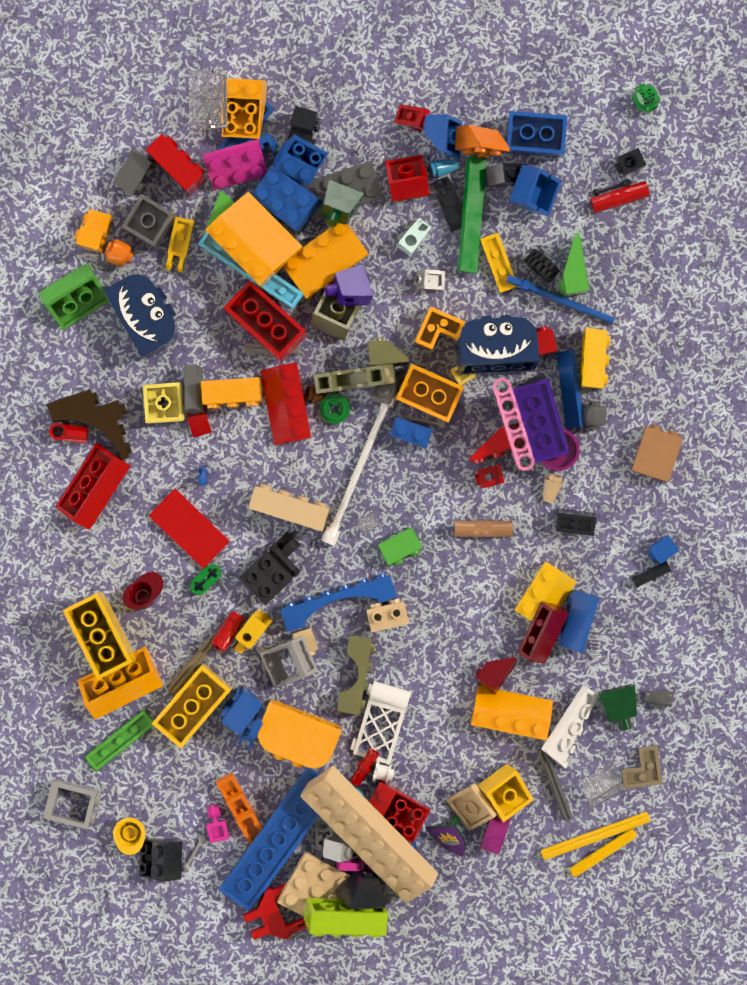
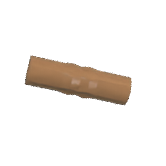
(483, 528)

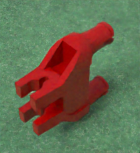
(271, 917)

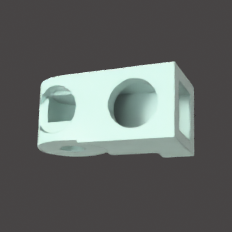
(414, 237)

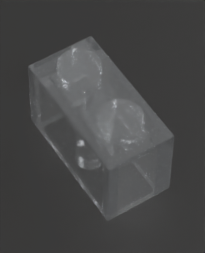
(601, 786)

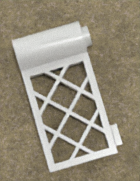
(384, 697)

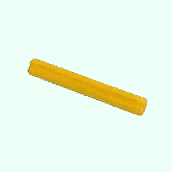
(603, 852)

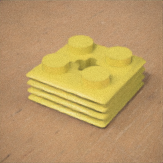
(153, 395)

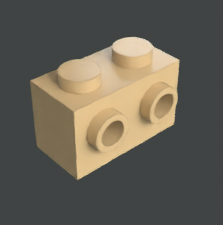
(387, 615)

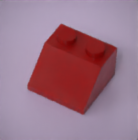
(407, 178)

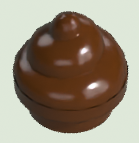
(311, 396)

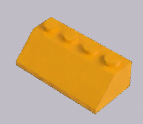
(323, 257)
(120, 686)
(512, 713)

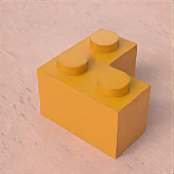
(94, 232)
(438, 323)

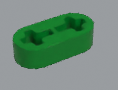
(209, 582)

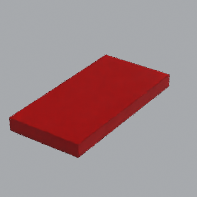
(189, 528)

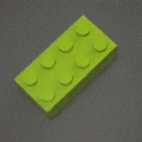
(335, 918)

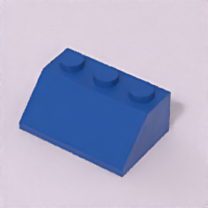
(579, 620)

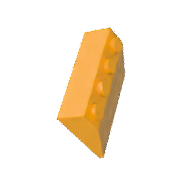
(254, 239)

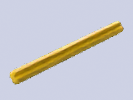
(595, 835)

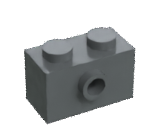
(134, 172)

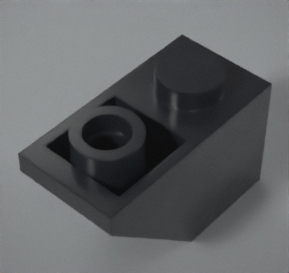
(502, 174)

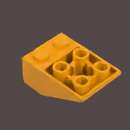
(243, 112)

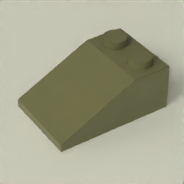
(333, 318)

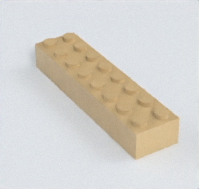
(369, 834)

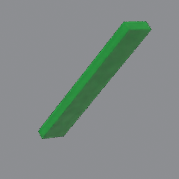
(472, 215)

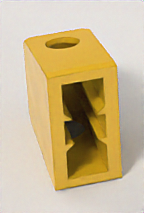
(255, 627)

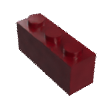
(543, 632)

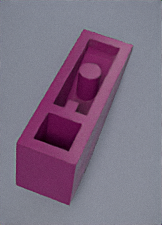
(494, 835)

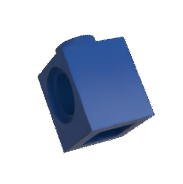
(662, 550)

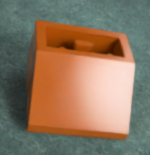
(480, 141)

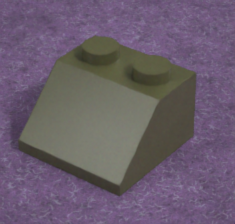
(384, 353)

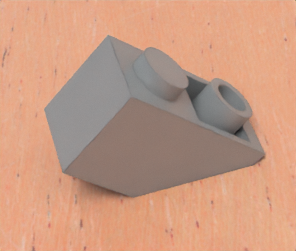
(337, 849)

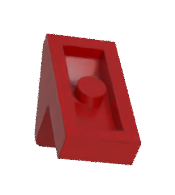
(411, 117)
(199, 423)

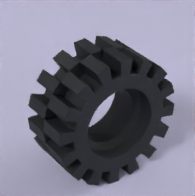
(542, 265)

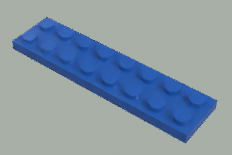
(271, 846)

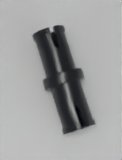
(651, 574)

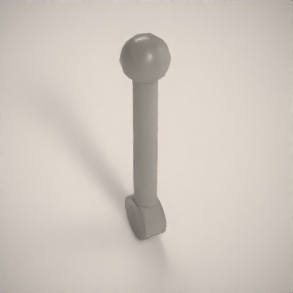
(441, 424)
(202, 838)

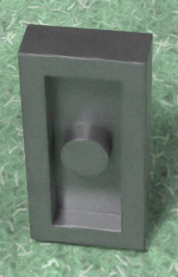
(386, 392)

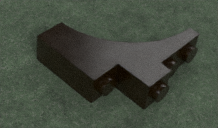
(106, 418)

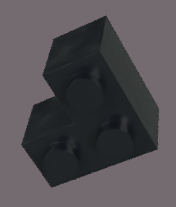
(304, 124)

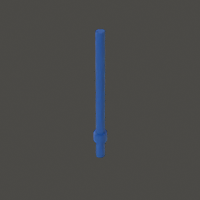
(525, 285)

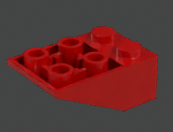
(496, 445)
(399, 810)

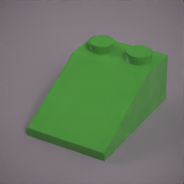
(574, 275)

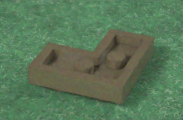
(649, 771)

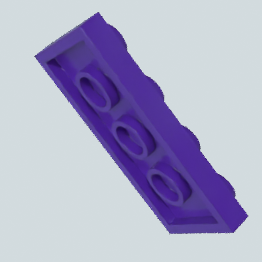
(541, 420)

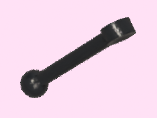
(596, 192)

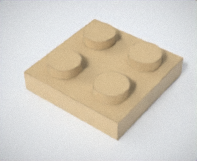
(471, 807)

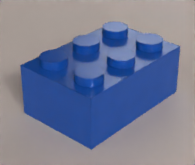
(536, 134)
(287, 198)

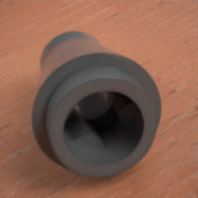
(659, 697)

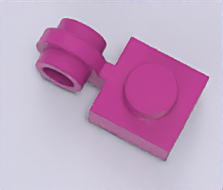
(218, 828)
(351, 865)

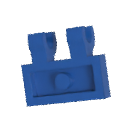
(253, 728)

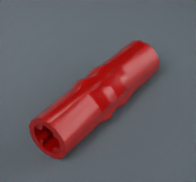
(619, 197)

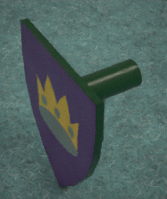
(449, 836)

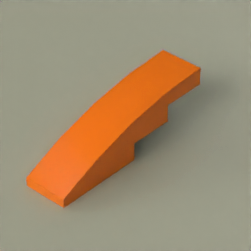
(239, 806)

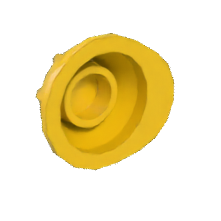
(129, 835)

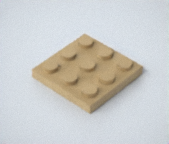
(311, 880)

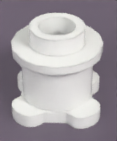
(383, 772)

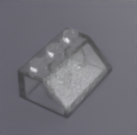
(208, 100)

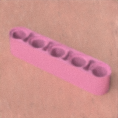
(506, 417)

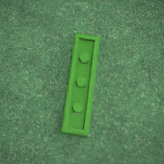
(119, 740)

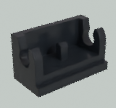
(575, 522)

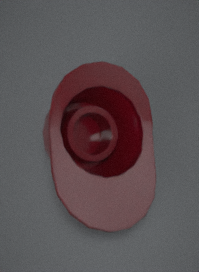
(143, 591)

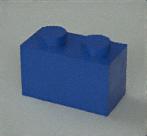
(411, 432)

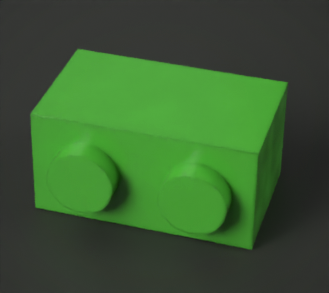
(400, 546)

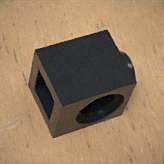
(637, 158)

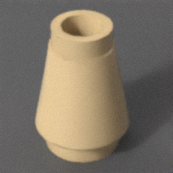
(551, 487)

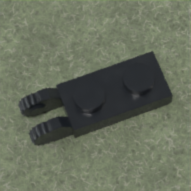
(450, 205)

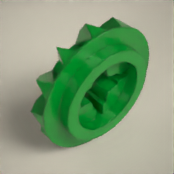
(325, 408)

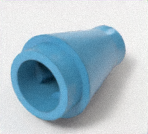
(442, 167)

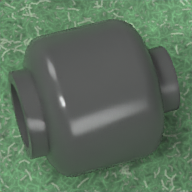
(593, 415)

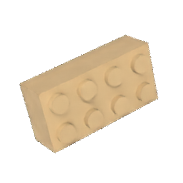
(289, 508)

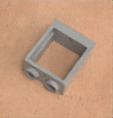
(301, 657)
(53, 797)

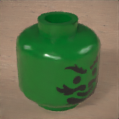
(646, 98)

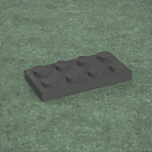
(359, 177)

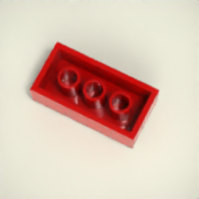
(265, 321)

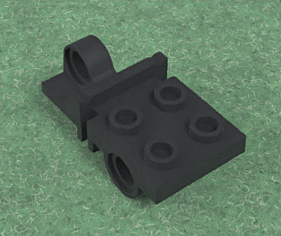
(272, 571)

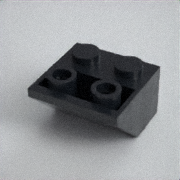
(161, 859)

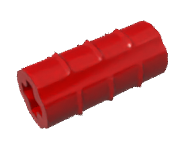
(227, 631)

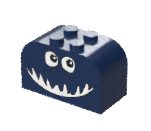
(144, 314)
(497, 346)

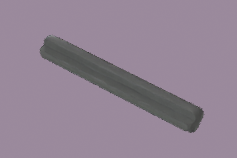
(555, 785)

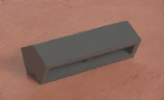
(192, 389)

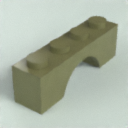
(354, 378)
(351, 699)

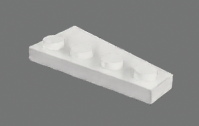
(570, 725)

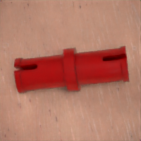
(364, 767)

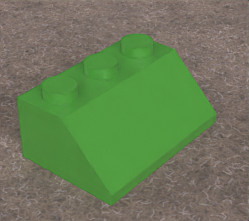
(74, 296)

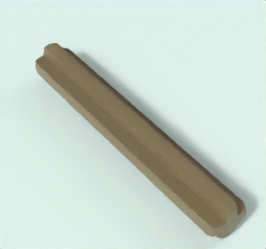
(192, 665)

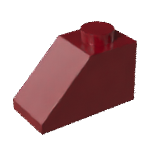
(495, 673)

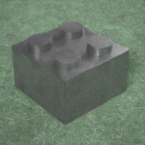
(148, 221)

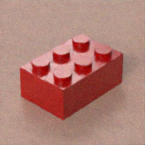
(177, 163)

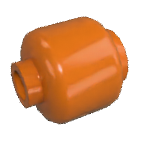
(118, 253)

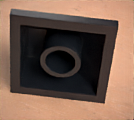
(362, 890)

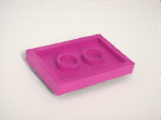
(235, 164)

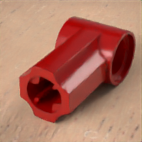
(70, 433)

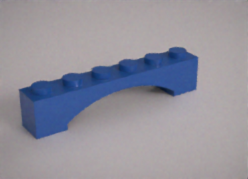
(296, 615)

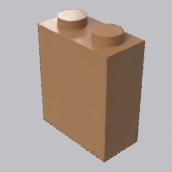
(656, 453)

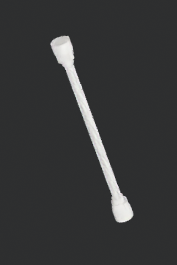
(331, 533)

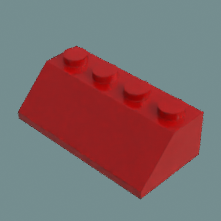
(286, 403)
(92, 486)

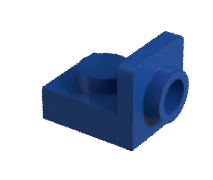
(267, 140)

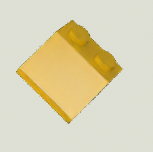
(505, 792)

